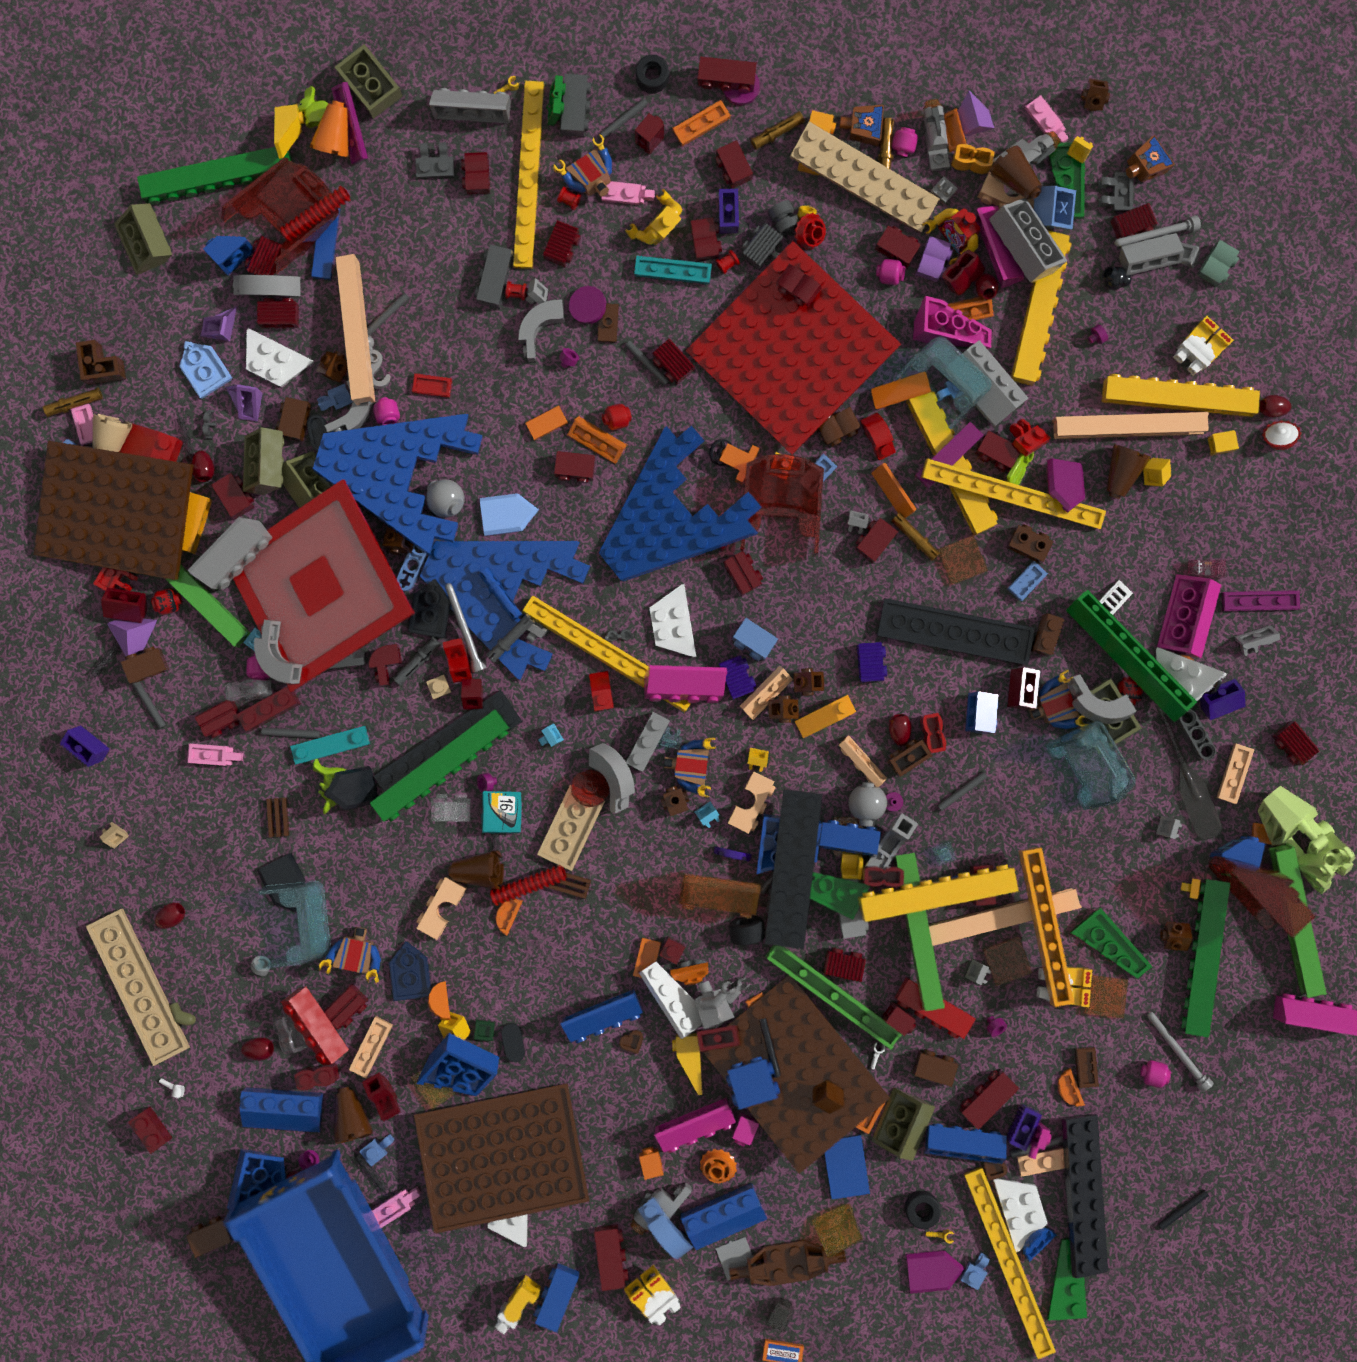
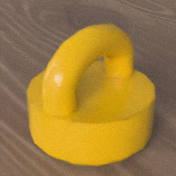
(803, 210)

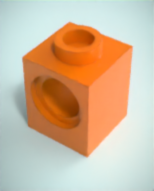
(651, 1163)

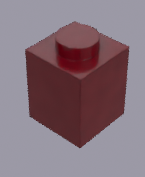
(472, 694)
(672, 950)

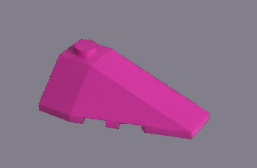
(938, 319)

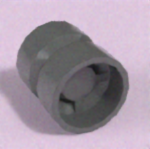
(783, 216)

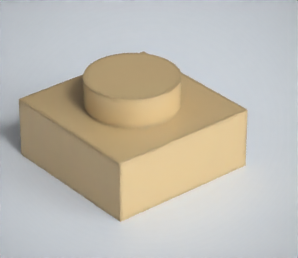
(438, 687)

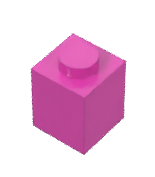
(745, 1130)

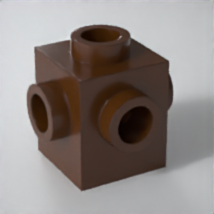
(1095, 95)
(333, 366)
(396, 543)
(808, 682)
(784, 709)
(677, 808)
(1176, 936)

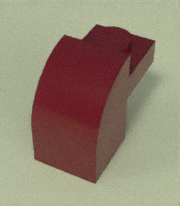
(384, 657)
(382, 1094)

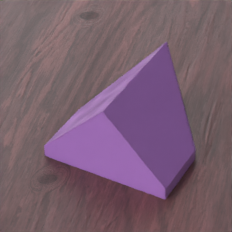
(974, 116)
(220, 325)
(246, 400)
(132, 635)

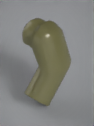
(180, 1016)

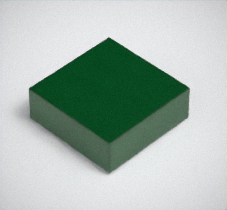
(484, 1030)

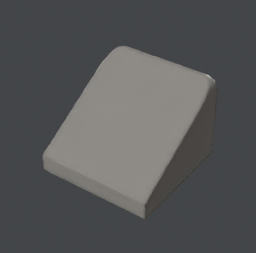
(1190, 255)

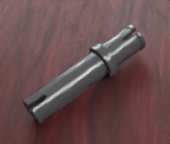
(503, 644)
(422, 656)

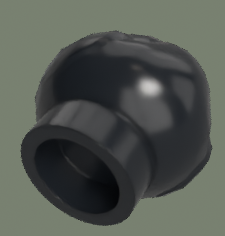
(1115, 277)

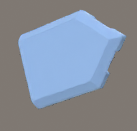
(203, 368)
(506, 514)

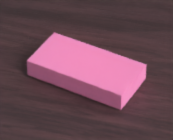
(83, 422)

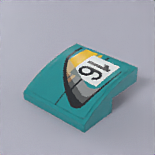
(501, 812)

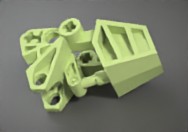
(1285, 815)

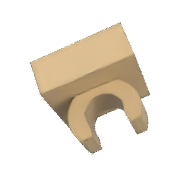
(114, 835)

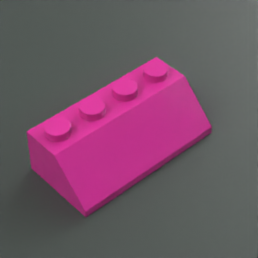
(1005, 266)
(1189, 615)
(684, 683)
(1315, 1015)
(695, 1125)

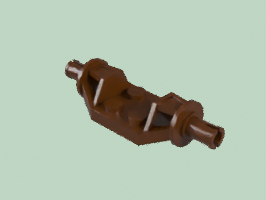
(786, 1263)

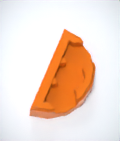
(506, 915)
(691, 974)
(439, 1001)
(1069, 1090)

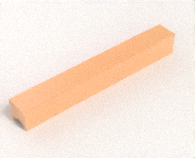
(355, 329)
(1130, 425)
(997, 918)

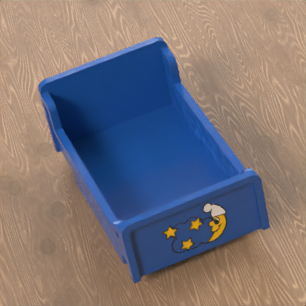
(329, 1267)

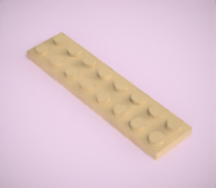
(864, 177)
(137, 986)

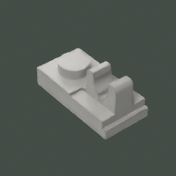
(1258, 637)

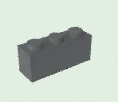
(575, 105)
(494, 276)

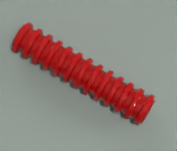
(315, 213)
(528, 885)

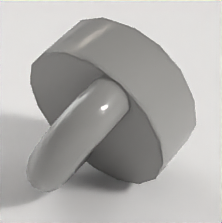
(259, 965)

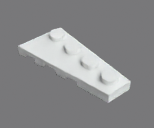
(673, 999)

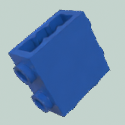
(752, 1083)

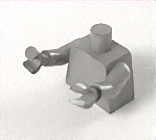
(714, 1005)

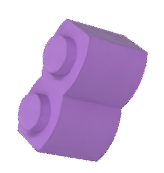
(933, 259)

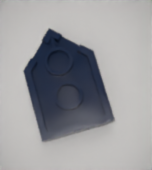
(409, 974)

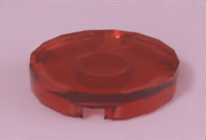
(590, 788)

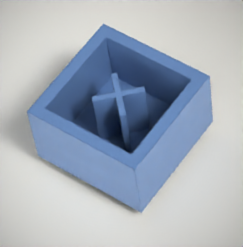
(1056, 207)
(754, 639)

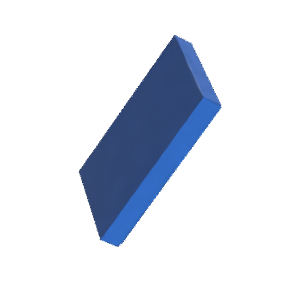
(847, 1168)

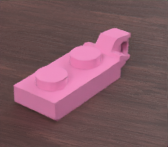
(1046, 118)
(628, 193)
(212, 754)
(395, 1206)

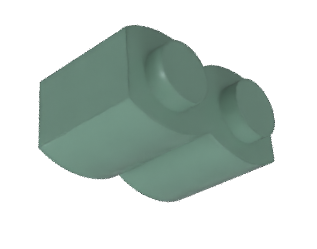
(1218, 263)

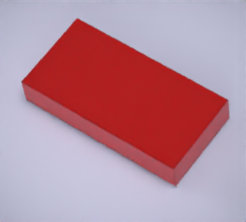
(432, 385)

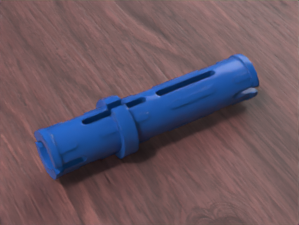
(498, 591)

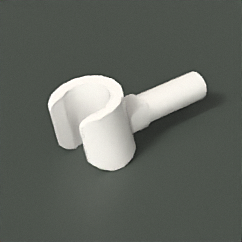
(876, 1055)
(178, 1090)

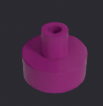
(1098, 335)
(568, 358)
(486, 782)
(898, 801)
(996, 1026)
(308, 1159)

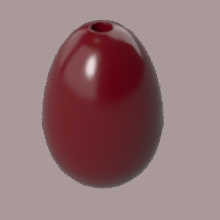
(987, 286)
(1274, 406)
(202, 466)
(900, 729)
(170, 915)
(258, 1049)

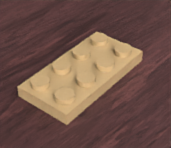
(569, 832)

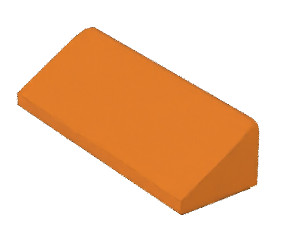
(975, 307)
(900, 390)
(596, 439)
(893, 490)

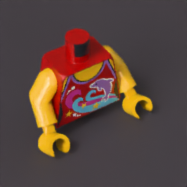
(958, 229)

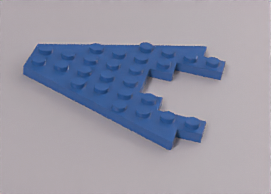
(380, 468)
(658, 528)
(510, 563)

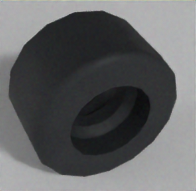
(656, 85)
(747, 930)
(922, 1222)

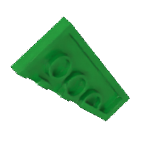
(1070, 175)
(837, 894)
(1110, 941)
(1068, 1293)

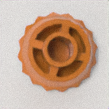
(718, 1166)

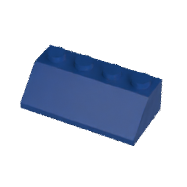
(601, 1016)
(281, 1109)
(723, 1216)

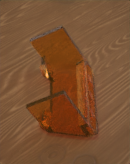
(719, 894)

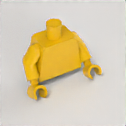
(661, 224)

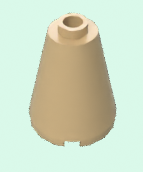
(109, 432)

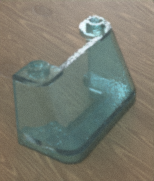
(1096, 764)

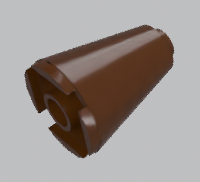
(1016, 173)
(1124, 470)
(479, 870)
(349, 1117)

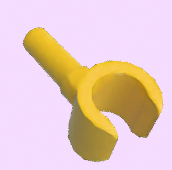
(509, 86)
(941, 1235)

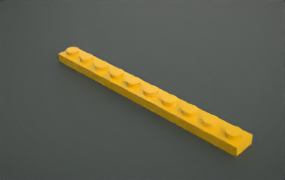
(528, 175)
(1010, 493)
(591, 643)
(1009, 1263)

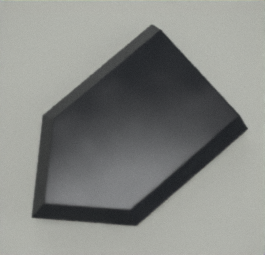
(431, 611)
(352, 788)
(281, 872)

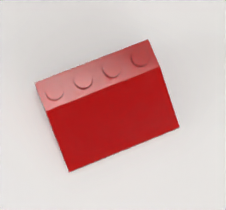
(151, 444)

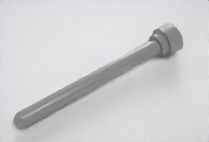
(1190, 224)
(476, 663)
(1203, 1082)

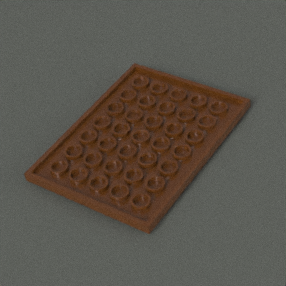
(113, 509)
(806, 1055)
(501, 1158)

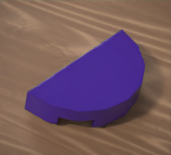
(732, 854)

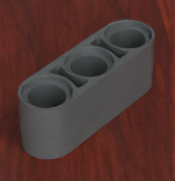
(1202, 740)

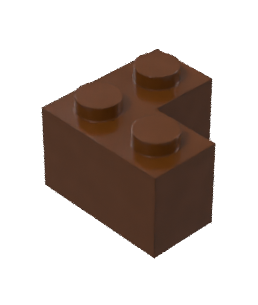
(95, 367)

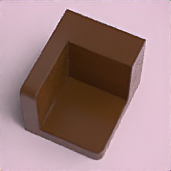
(828, 1097)

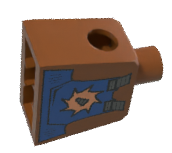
(865, 124)
(1149, 161)

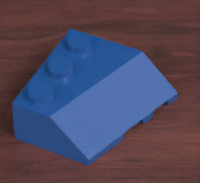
(768, 843)
(459, 1066)
(254, 1174)

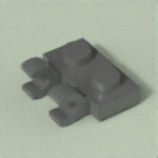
(434, 166)
(1121, 192)

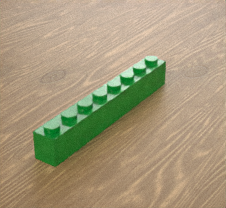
(207, 176)
(1131, 656)
(440, 765)
(1207, 957)

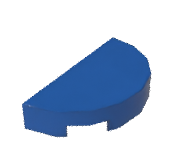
(1037, 1242)

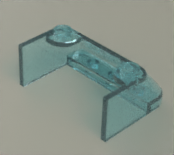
(957, 369)
(312, 921)

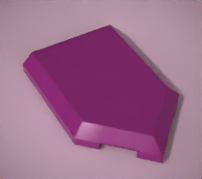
(1065, 482)
(932, 1271)

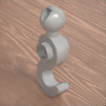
(376, 362)

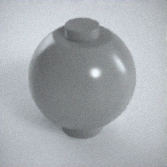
(445, 498)
(867, 803)

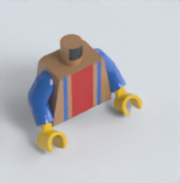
(590, 172)
(1056, 704)
(691, 765)
(354, 955)

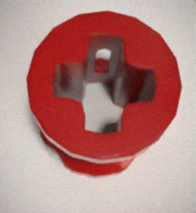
(569, 198)
(727, 262)
(516, 290)

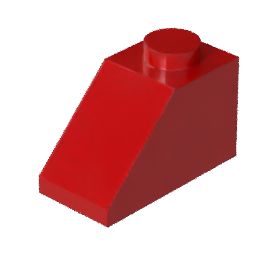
(601, 691)

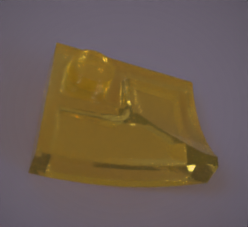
(837, 1230)

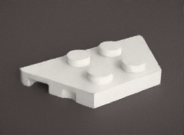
(273, 360)
(672, 623)
(1191, 675)
(1020, 1209)
(512, 1228)

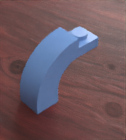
(664, 1231)

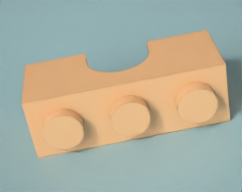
(993, 193)
(746, 818)
(431, 922)

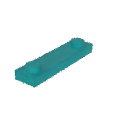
(673, 270)
(330, 745)

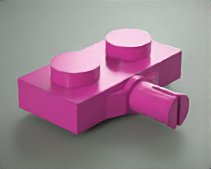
(1039, 1140)

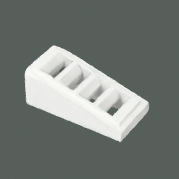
(1118, 603)

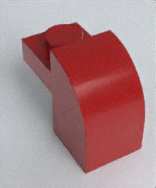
(879, 435)
(457, 660)

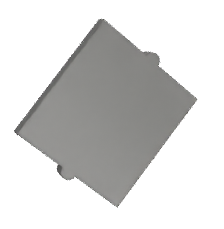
(734, 1255)

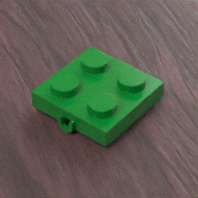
(555, 97)

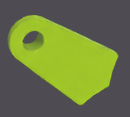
(1019, 468)

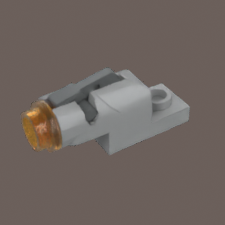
(935, 135)
(1038, 148)
(666, 1201)

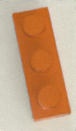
(701, 123)

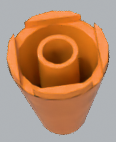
(332, 130)

